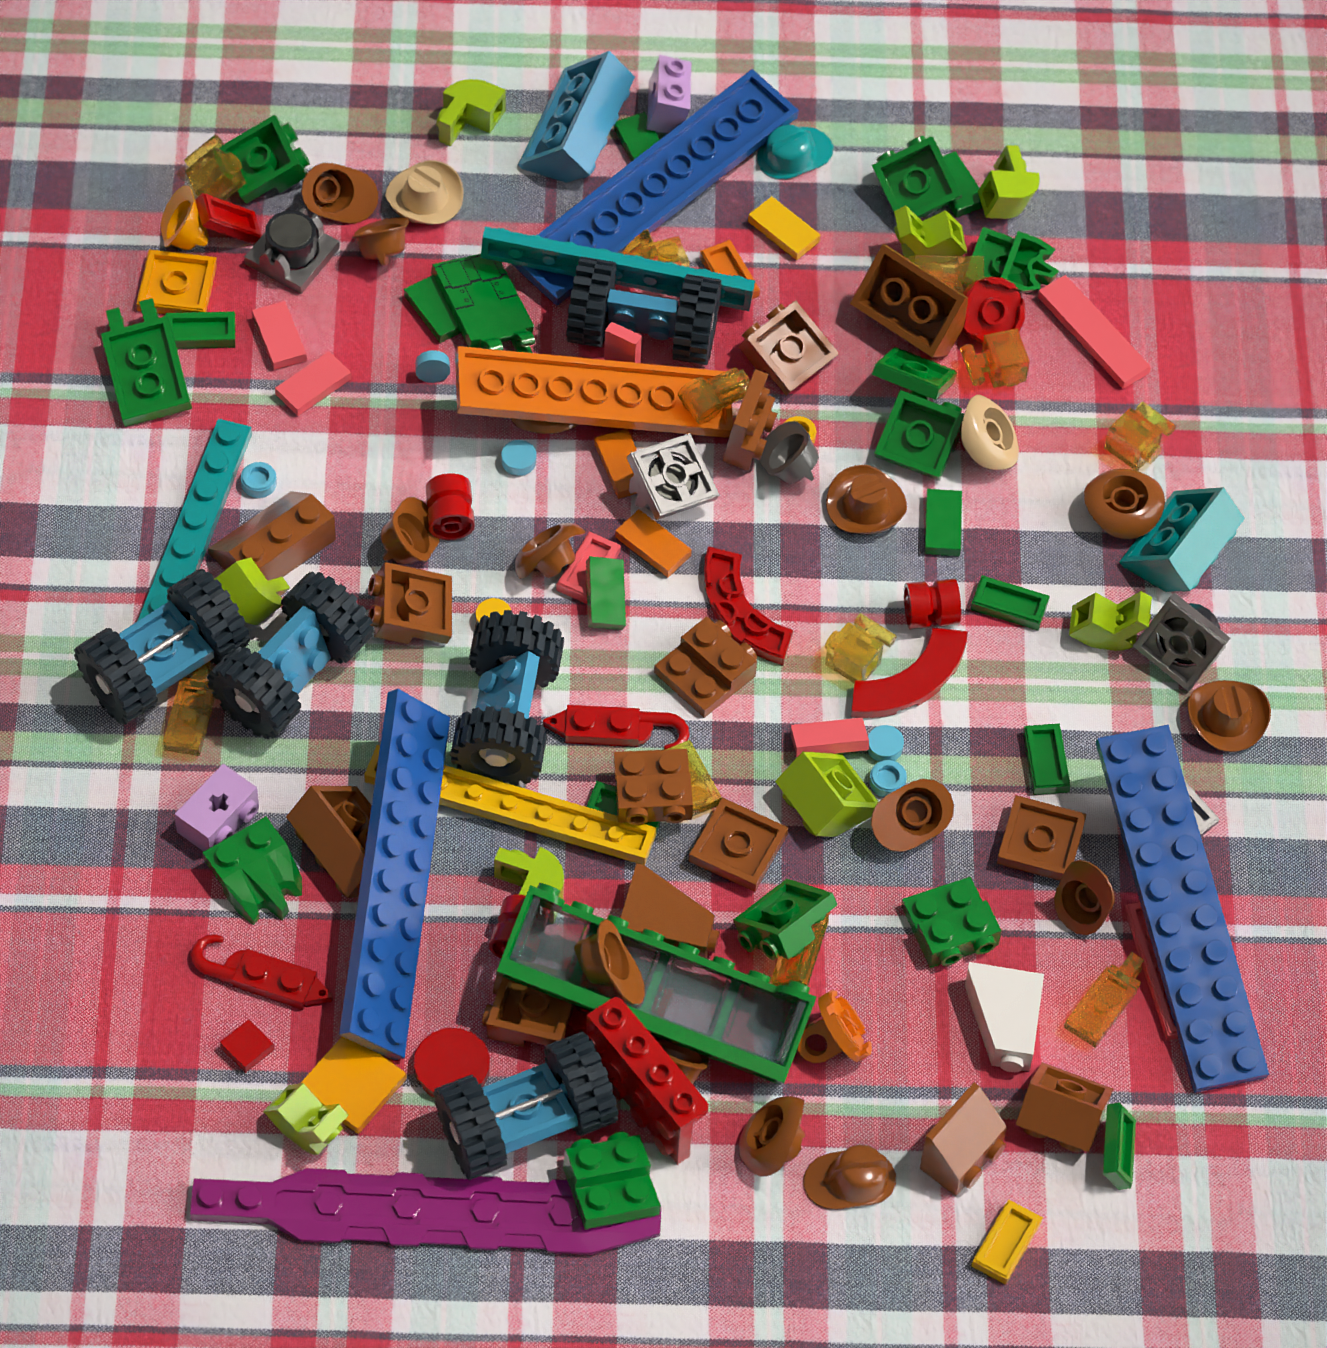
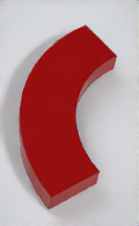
(731, 606)
(915, 683)

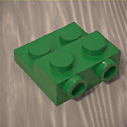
(268, 158)
(916, 177)
(920, 434)
(783, 919)
(952, 922)
(611, 1180)

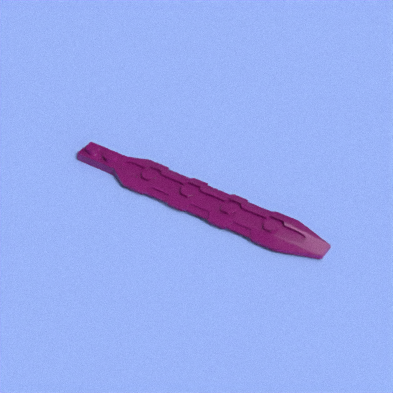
(415, 1211)

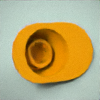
(181, 221)

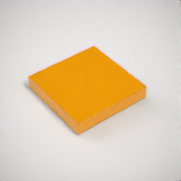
(177, 281)
(355, 1080)

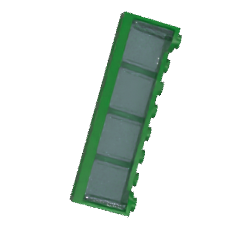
(686, 996)

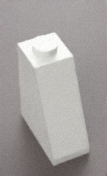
(1006, 1012)

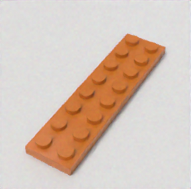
(580, 391)

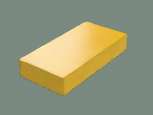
(784, 228)
(1007, 1242)

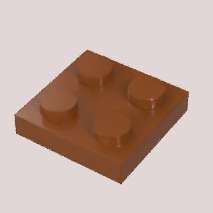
(1041, 838)
(738, 844)

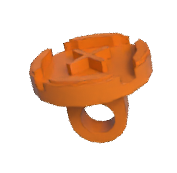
(839, 1027)

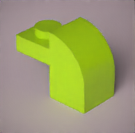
(470, 103)
(1008, 186)
(932, 237)
(252, 591)
(1110, 625)
(524, 871)
(305, 1118)

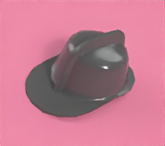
(789, 453)

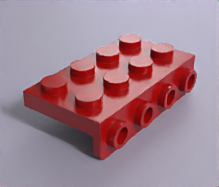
(646, 1078)

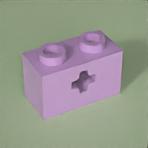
(668, 94)
(217, 809)

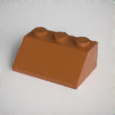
(911, 303)
(279, 536)
(336, 830)

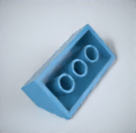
(578, 119)

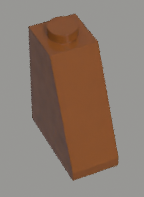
(666, 910)

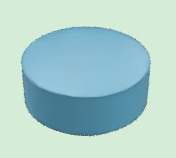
(432, 366)
(518, 457)
(258, 480)
(885, 743)
(887, 777)

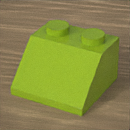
(826, 793)

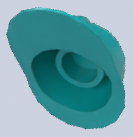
(794, 151)

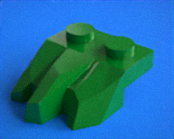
(1016, 259)
(255, 870)

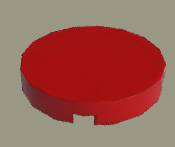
(992, 308)
(449, 1057)

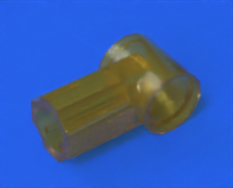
(708, 397)

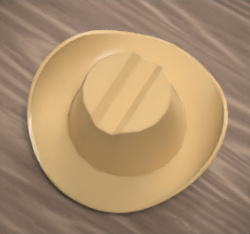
(426, 193)
(989, 434)

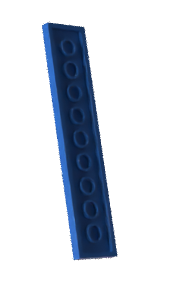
(668, 174)
(395, 876)
(1181, 909)

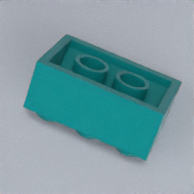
(1185, 539)

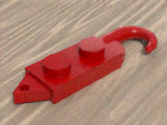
(613, 725)
(263, 975)

